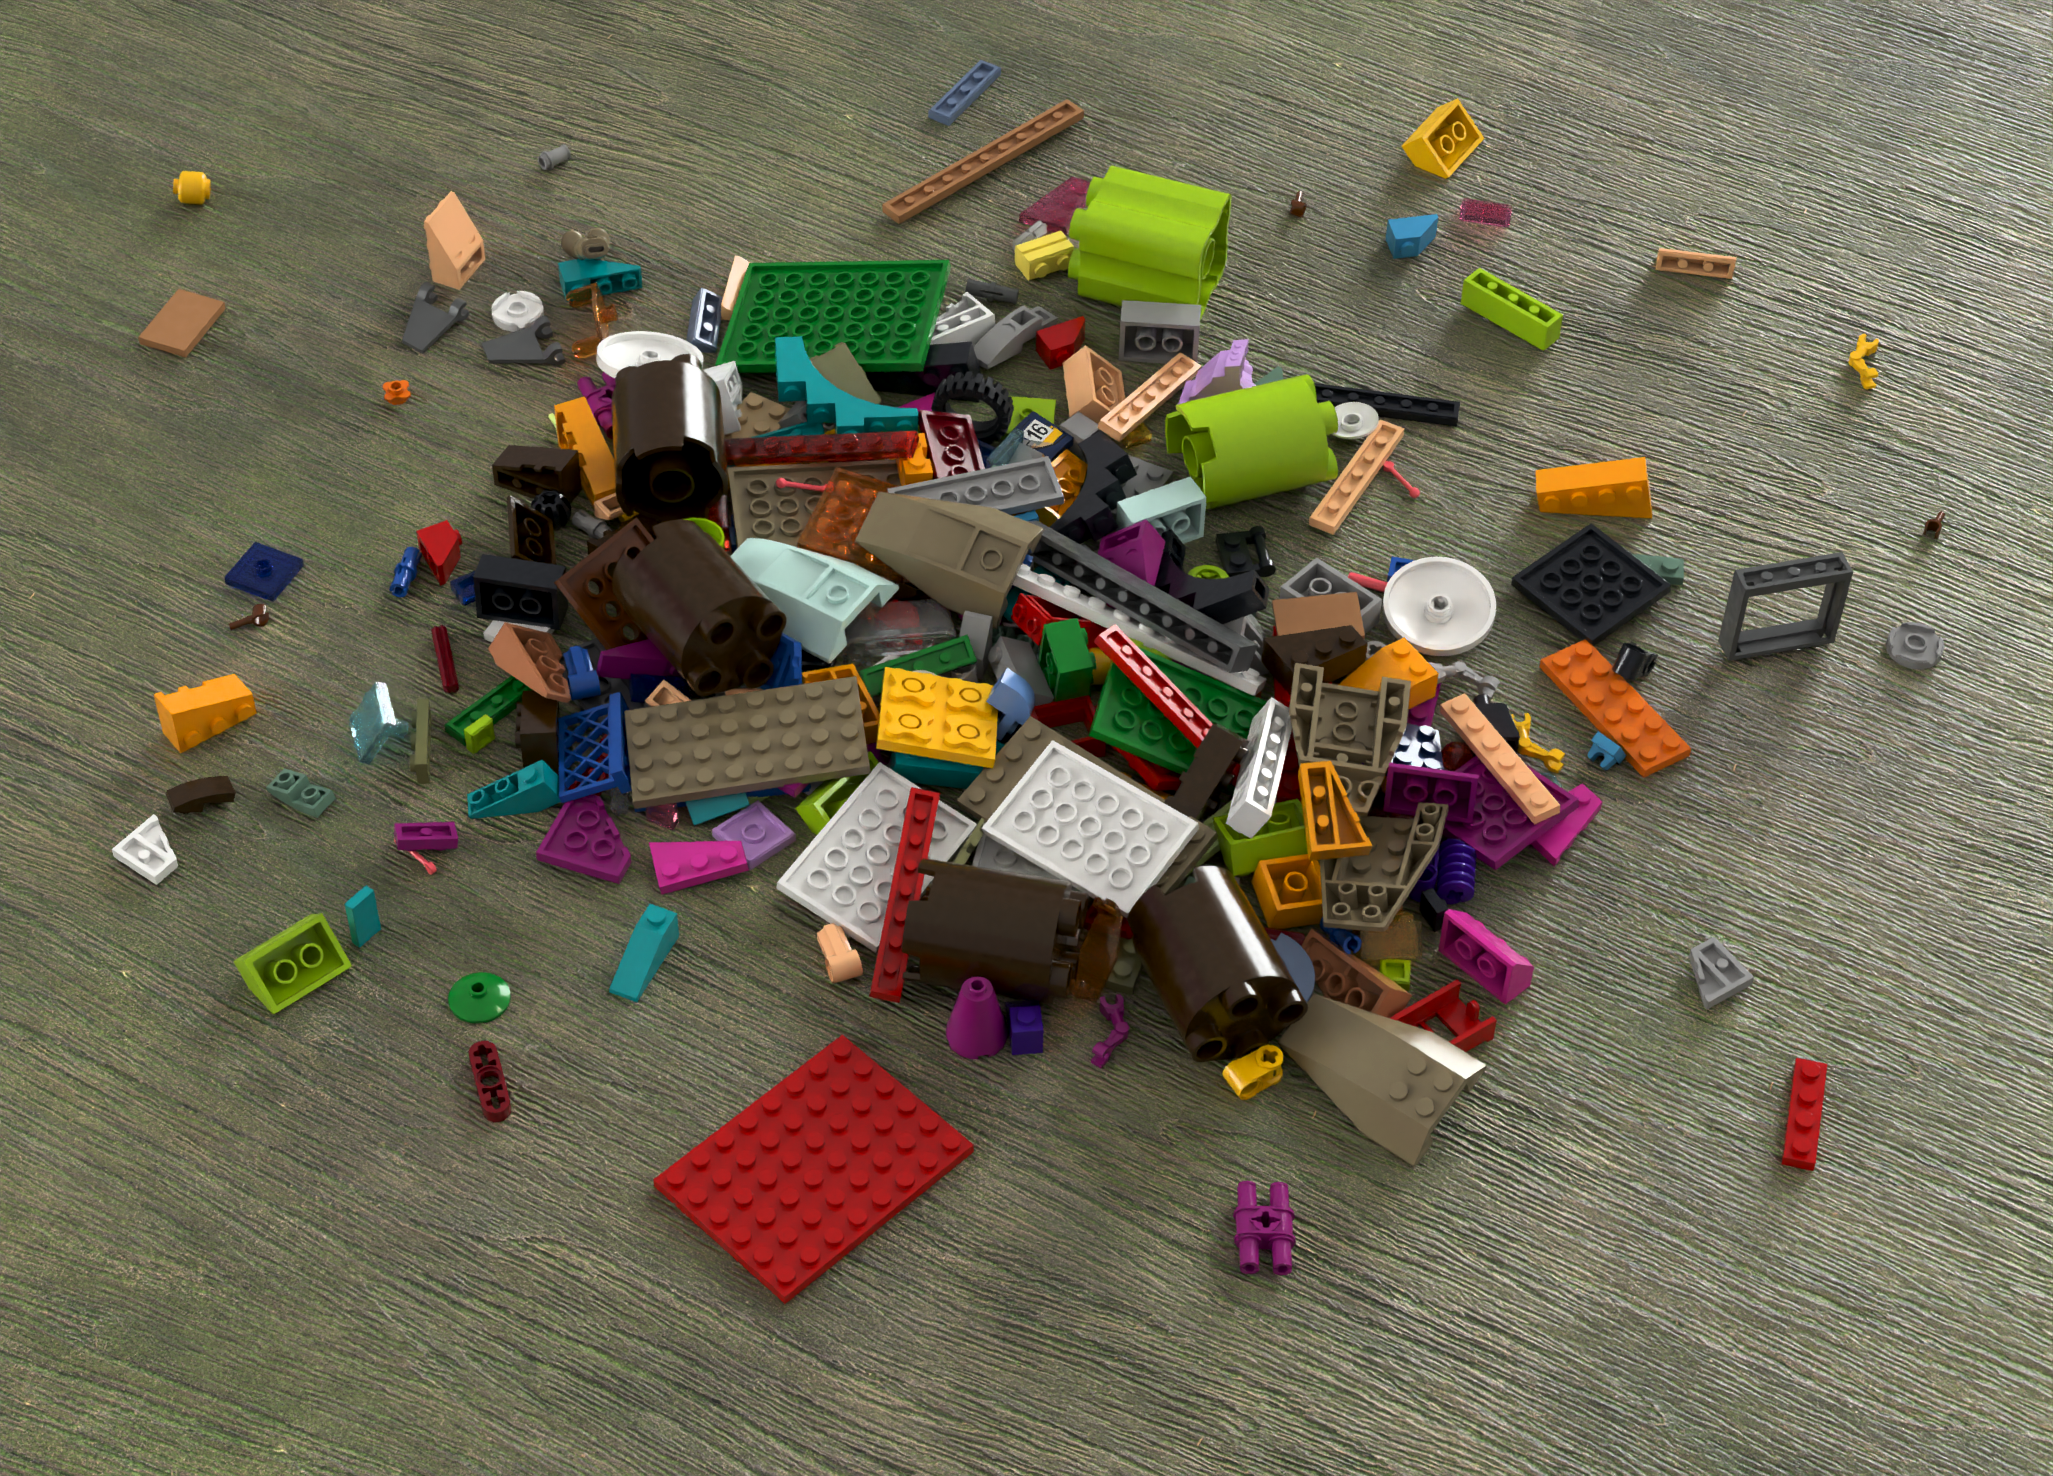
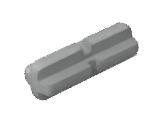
(1035, 231)

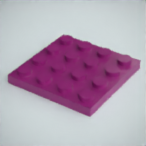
(1498, 823)

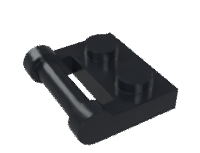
(1236, 556)

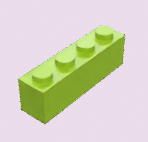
(1511, 309)

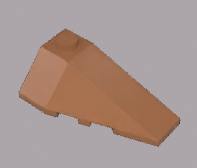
(532, 659)
(1351, 980)

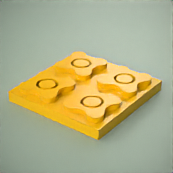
(937, 718)

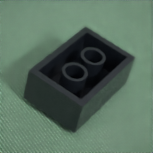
(519, 592)

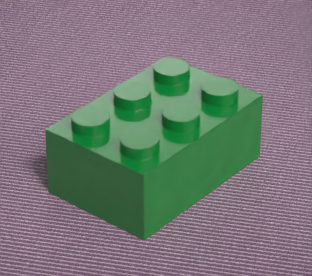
(1066, 659)

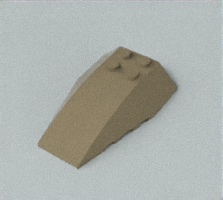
(1348, 729)
(1381, 1072)

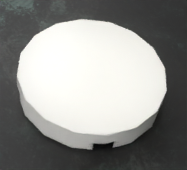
(516, 310)

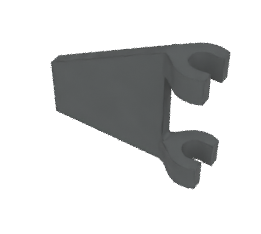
(428, 322)
(523, 346)

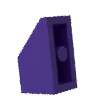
(1025, 1027)

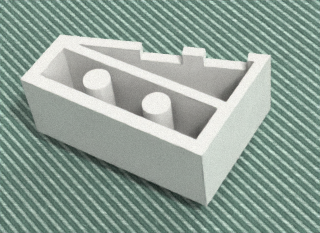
(963, 322)
(731, 389)

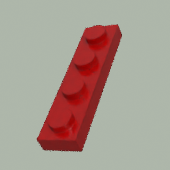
(1804, 1114)

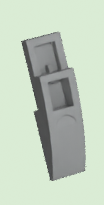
(1010, 333)

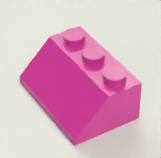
(1484, 956)

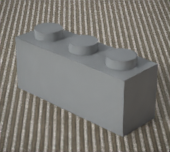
(1020, 659)

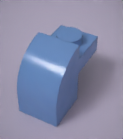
(1013, 698)

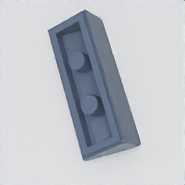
(705, 321)

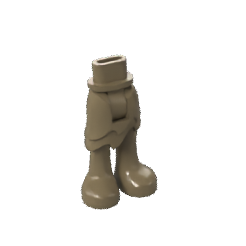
(592, 246)

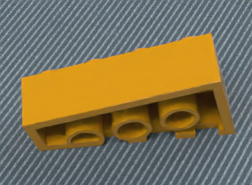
(580, 432)

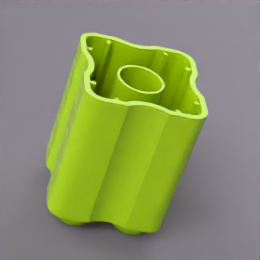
(1149, 240)

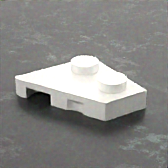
(147, 851)

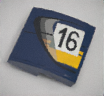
(1044, 436)

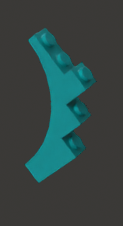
(825, 402)

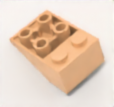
(452, 243)

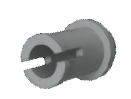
(549, 159)

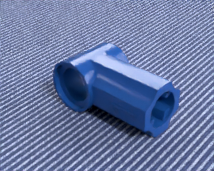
(581, 677)

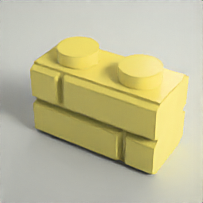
(1043, 255)

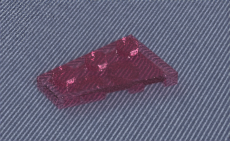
(1058, 205)

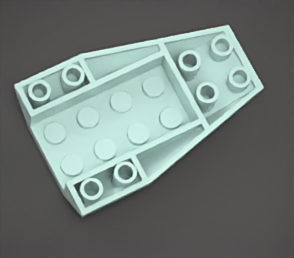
(813, 591)

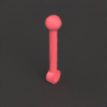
(1388, 466)
(781, 483)
(429, 866)

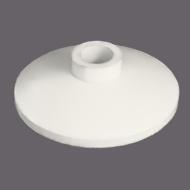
(1355, 420)

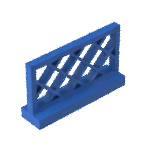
(614, 745)

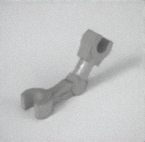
(1459, 670)

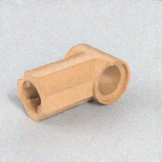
(840, 960)

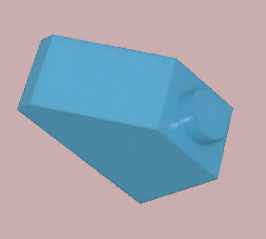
(1410, 235)

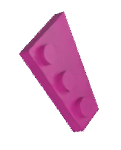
(697, 862)

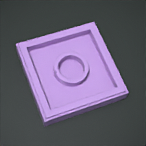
(759, 832)

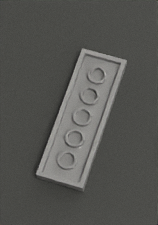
(1007, 487)

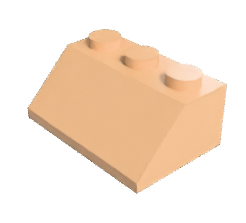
(1092, 384)

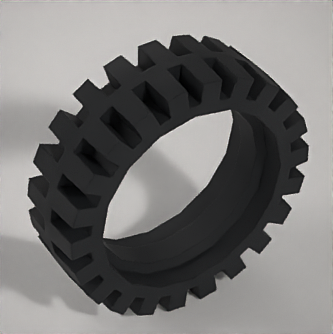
(983, 390)

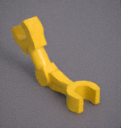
(1857, 362)
(1525, 747)

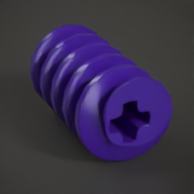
(1456, 871)

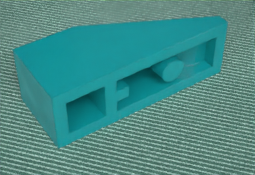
(645, 952)

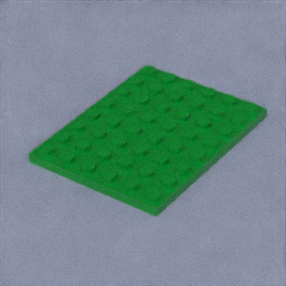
(873, 306)

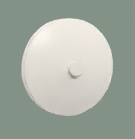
(640, 348)
(1439, 606)

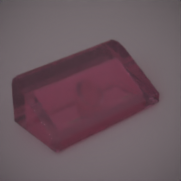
(1485, 212)

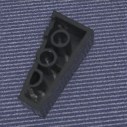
(940, 363)

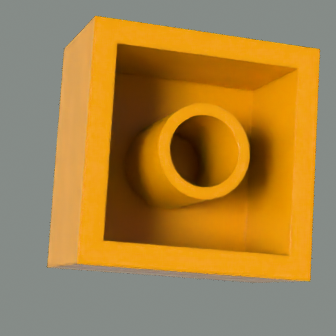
(1289, 891)

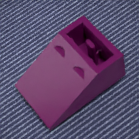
(1135, 550)

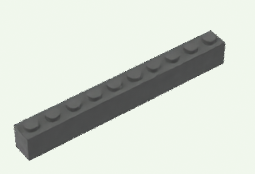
(1143, 601)

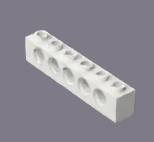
(1261, 769)

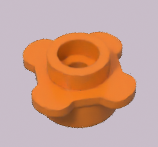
(396, 392)

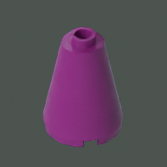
(976, 1021)

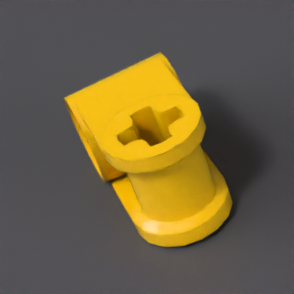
(1253, 1073)

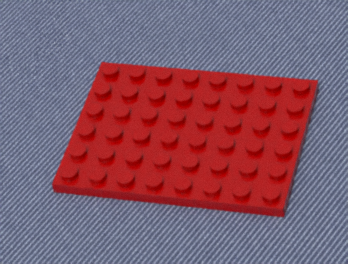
(813, 1168)

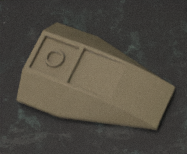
(950, 549)
(1372, 887)

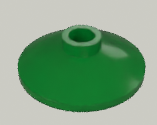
(479, 997)

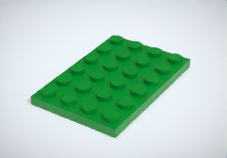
(1138, 727)

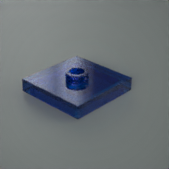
(264, 571)

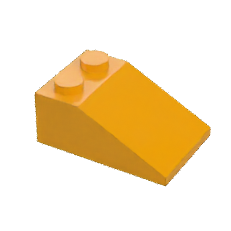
(1401, 662)

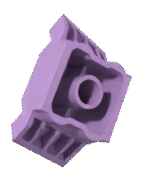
(1222, 374)

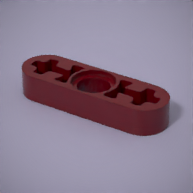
(486, 1092)

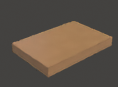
(182, 323)
(1317, 613)

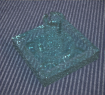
(374, 723)

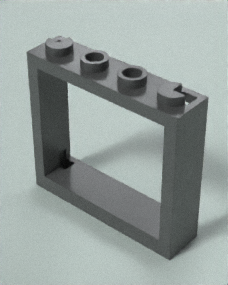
(1780, 577)

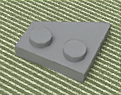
(1717, 972)

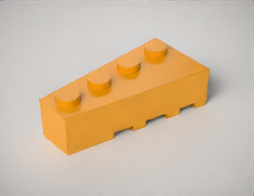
(1598, 489)

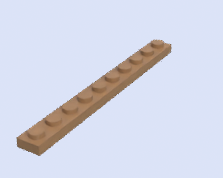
(982, 161)

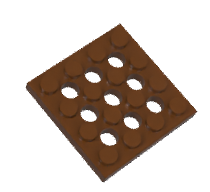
(594, 568)

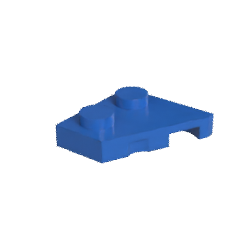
(786, 663)

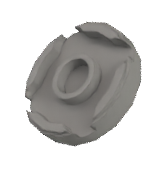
(1914, 646)

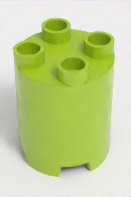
(1255, 440)

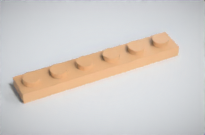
(1148, 397)
(1356, 477)
(1500, 759)

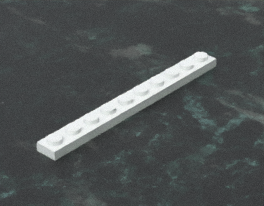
(1101, 614)

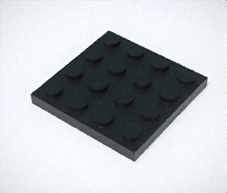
(1591, 585)

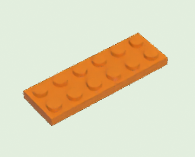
(1615, 707)

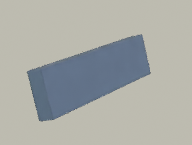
(964, 92)

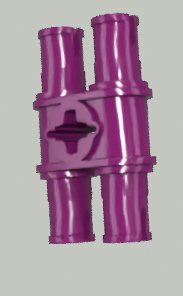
(599, 400)
(1264, 1228)

